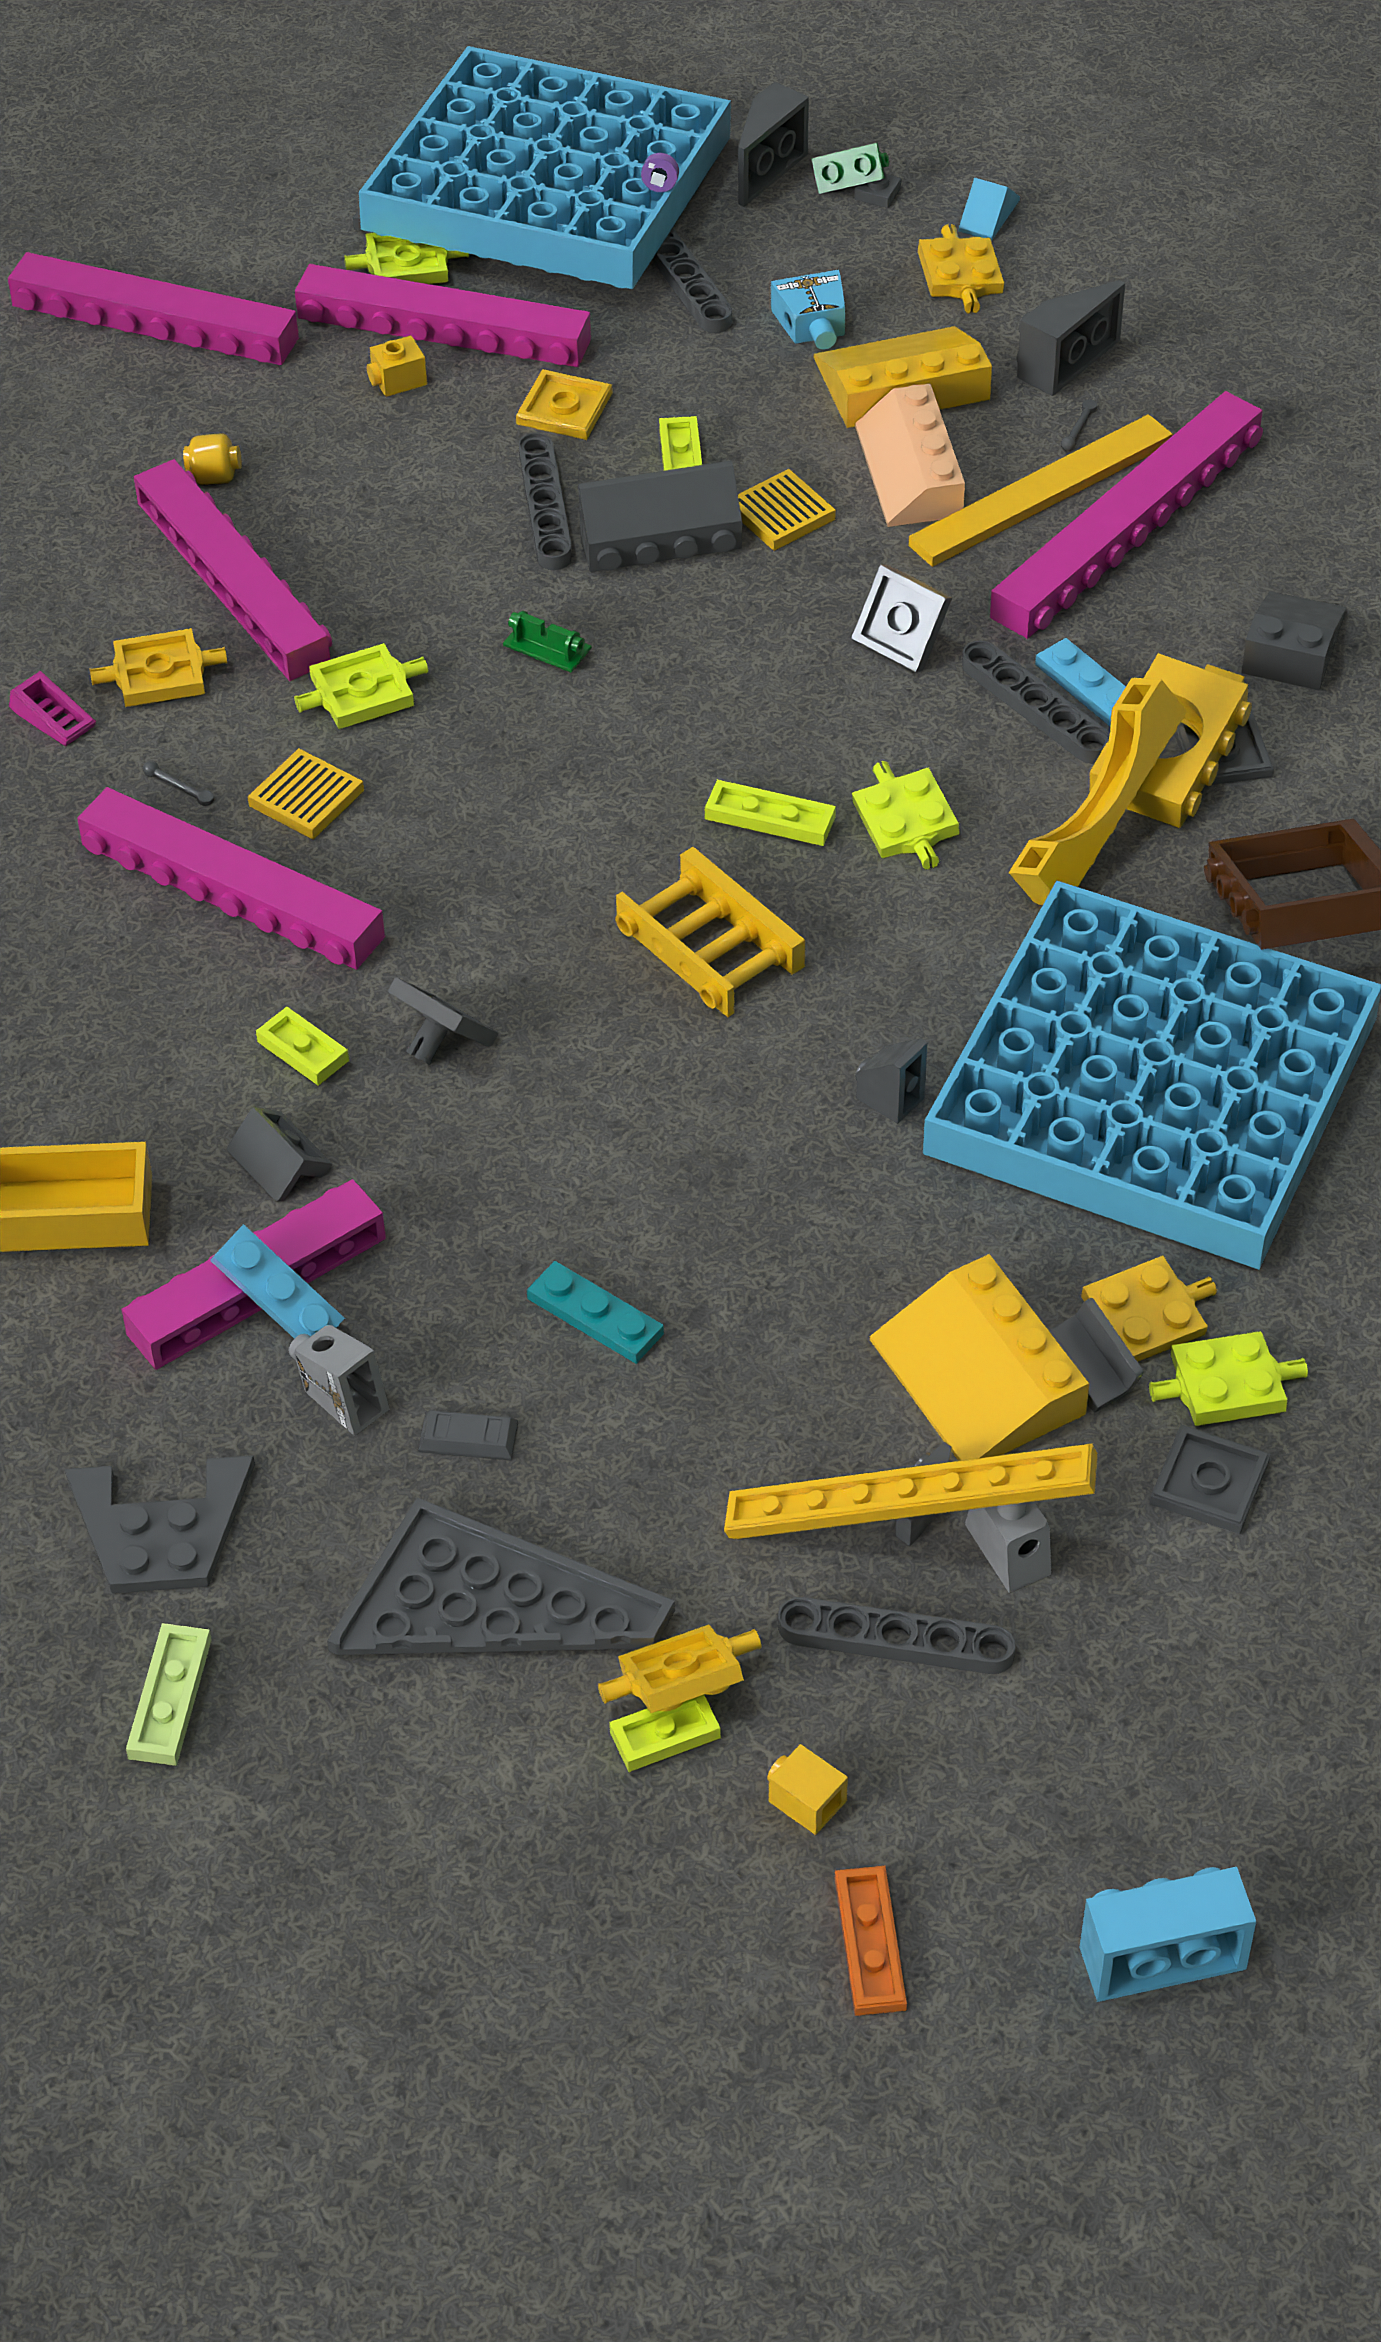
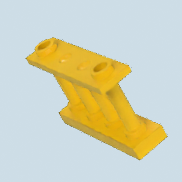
(723, 900)

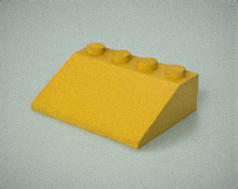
(940, 357)
(982, 1363)

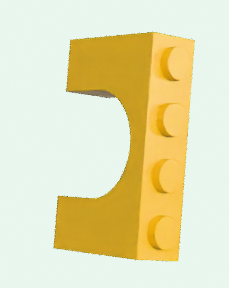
(1214, 711)

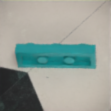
(595, 1312)

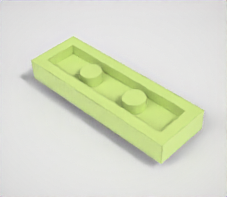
(168, 1694)

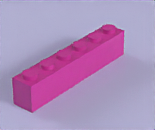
(208, 1303)

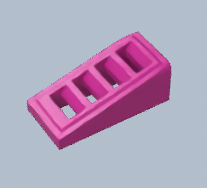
(38, 686)

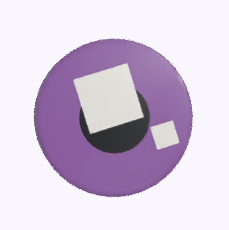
(660, 172)

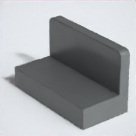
(275, 1152)
(1098, 1355)

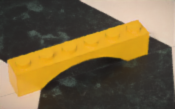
(1139, 731)

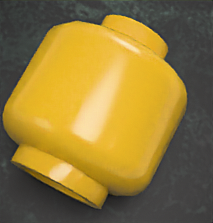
(212, 458)

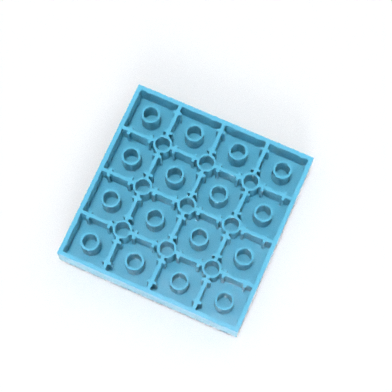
(544, 166)
(1154, 1073)

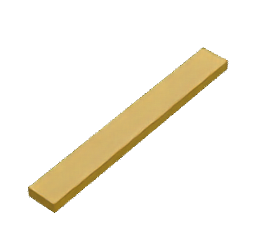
(1038, 490)
(912, 1491)

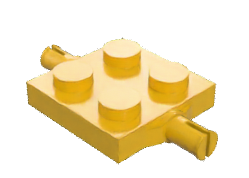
(960, 267)
(158, 667)
(1151, 1306)
(680, 1668)

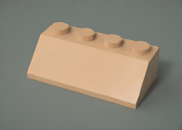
(911, 457)

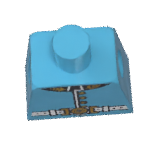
(810, 307)

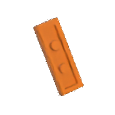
(870, 1940)

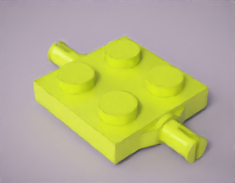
(403, 259)
(361, 685)
(906, 814)
(1228, 1378)

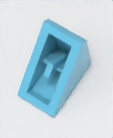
(987, 208)

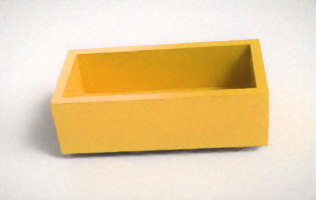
(74, 1196)

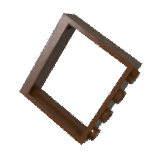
(1294, 850)

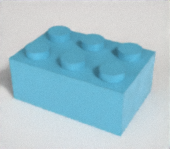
(1167, 1933)

